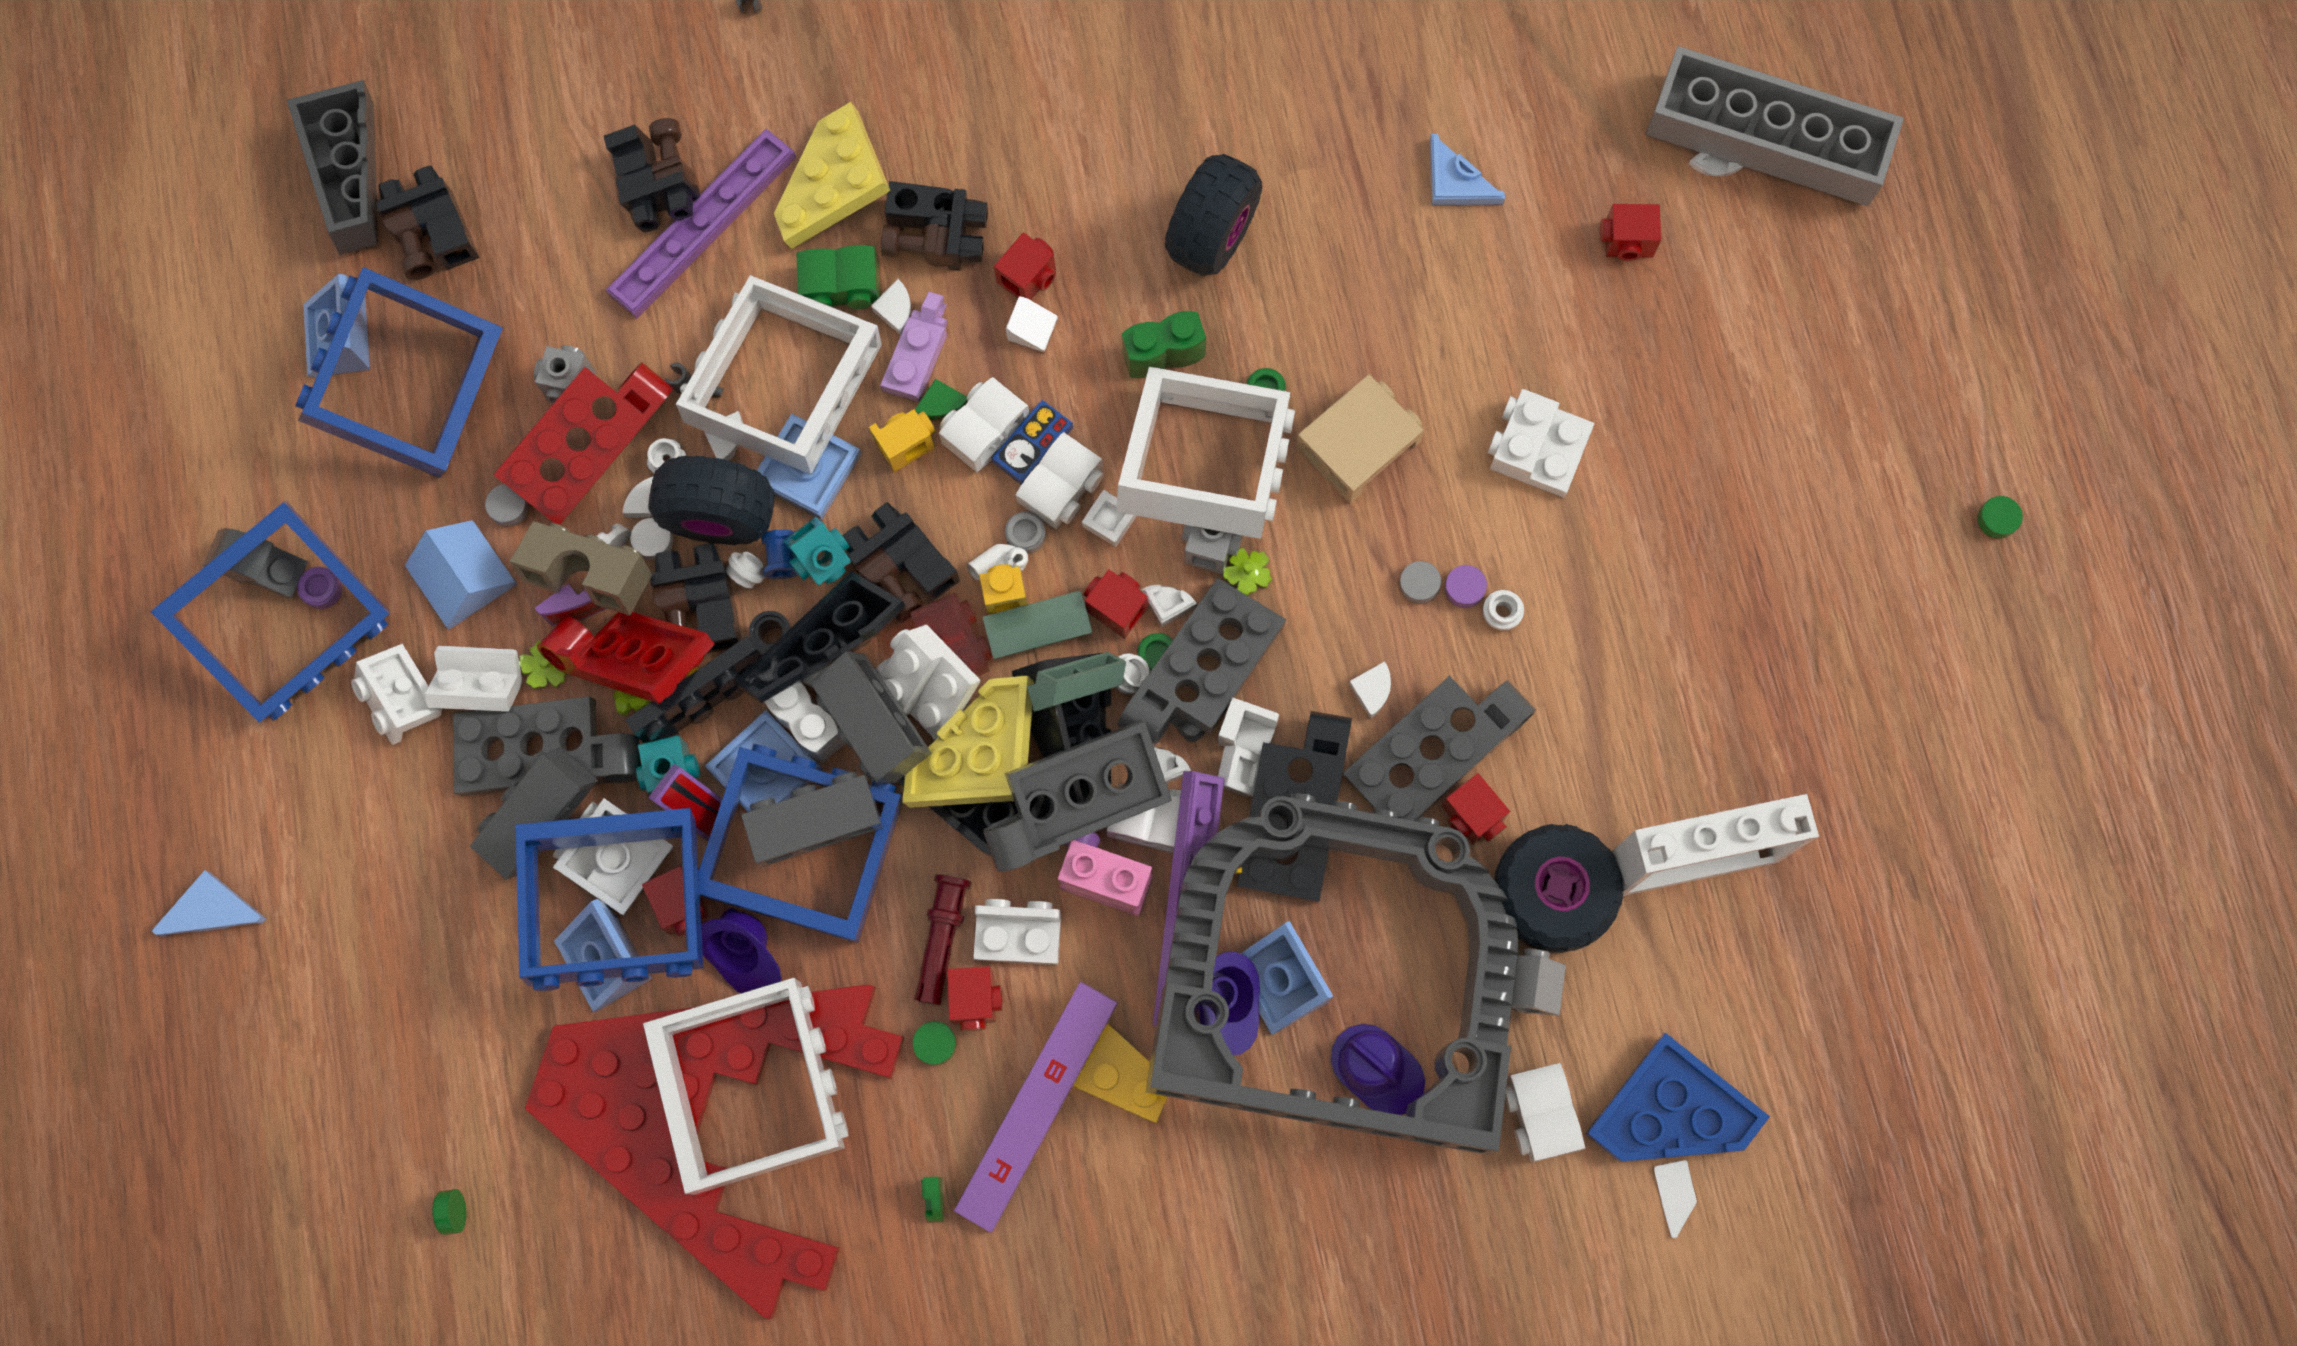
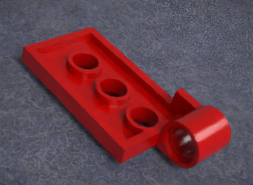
(635, 404)
(627, 654)

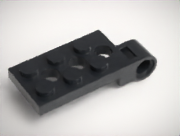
(707, 686)
(1326, 753)

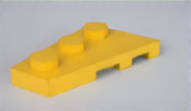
(1120, 1076)

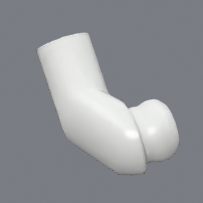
(997, 555)

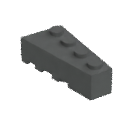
(339, 151)

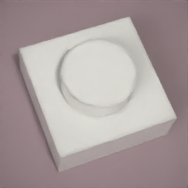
(1105, 521)
(1239, 770)

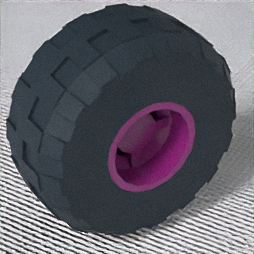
(1213, 214)
(711, 500)
(1560, 887)

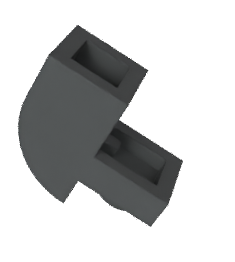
(263, 566)

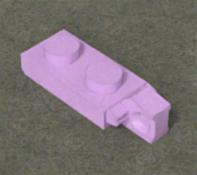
(917, 350)

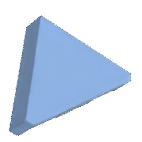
(1457, 180)
(207, 907)

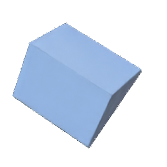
(317, 316)
(458, 571)
(595, 937)
(1287, 978)

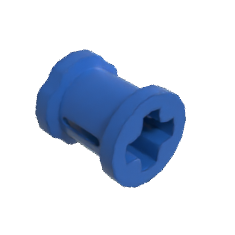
(778, 555)

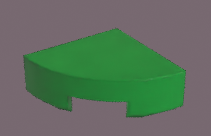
(940, 400)
(933, 1195)

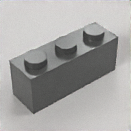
(869, 718)
(547, 793)
(811, 819)

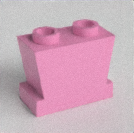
(1105, 878)

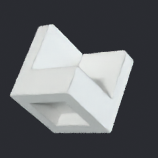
(1247, 726)

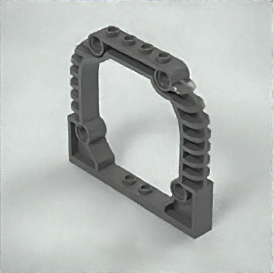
(1195, 1062)

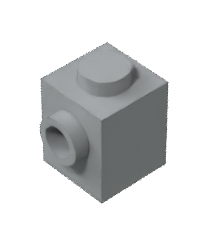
(1538, 983)

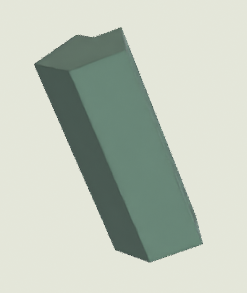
(1037, 624)
(1076, 680)

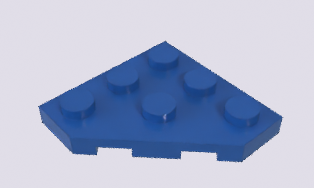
(1675, 1110)

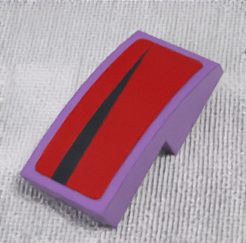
(567, 603)
(683, 791)

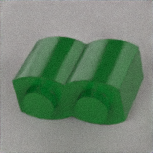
(839, 276)
(1172, 343)

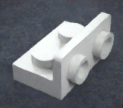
(474, 679)
(393, 692)
(1017, 933)

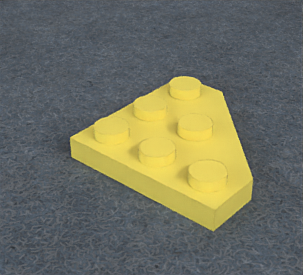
(831, 178)
(976, 749)

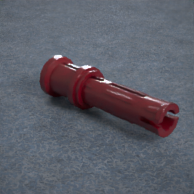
(944, 919)

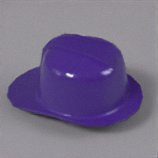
(739, 951)
(1239, 985)
(1377, 1069)

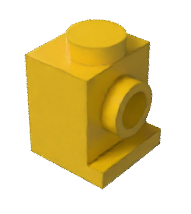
(904, 438)
(1003, 588)

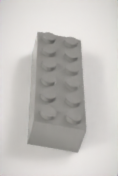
(1775, 126)

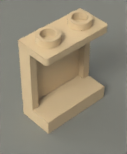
(1359, 437)

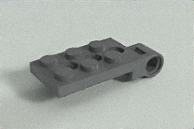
(1178, 666)
(1495, 721)
(606, 757)
(1025, 838)

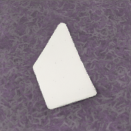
(1675, 1193)

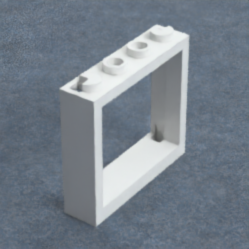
(834, 401)
(1195, 506)
(1714, 844)
(676, 1101)

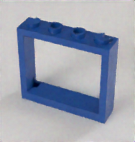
(326, 360)
(309, 675)
(803, 770)
(594, 832)

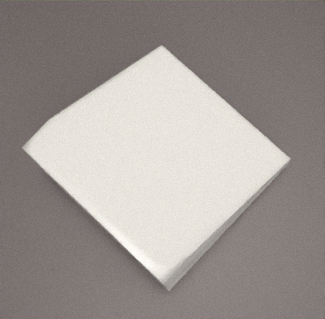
(1030, 325)

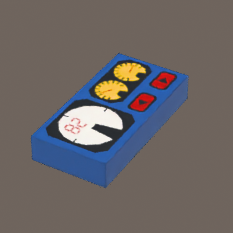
(1031, 441)

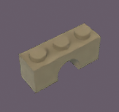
(554, 553)

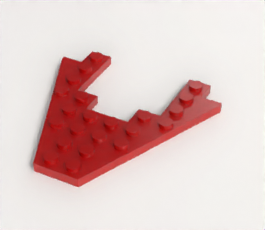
(607, 1107)

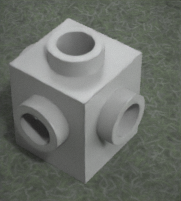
(558, 369)
(1209, 548)

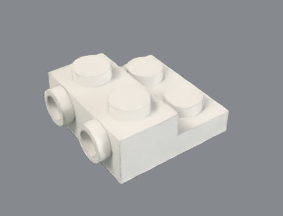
(1540, 443)
(927, 678)
(612, 870)

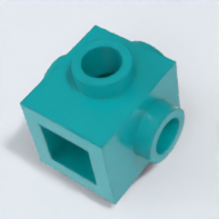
(810, 541)
(659, 757)

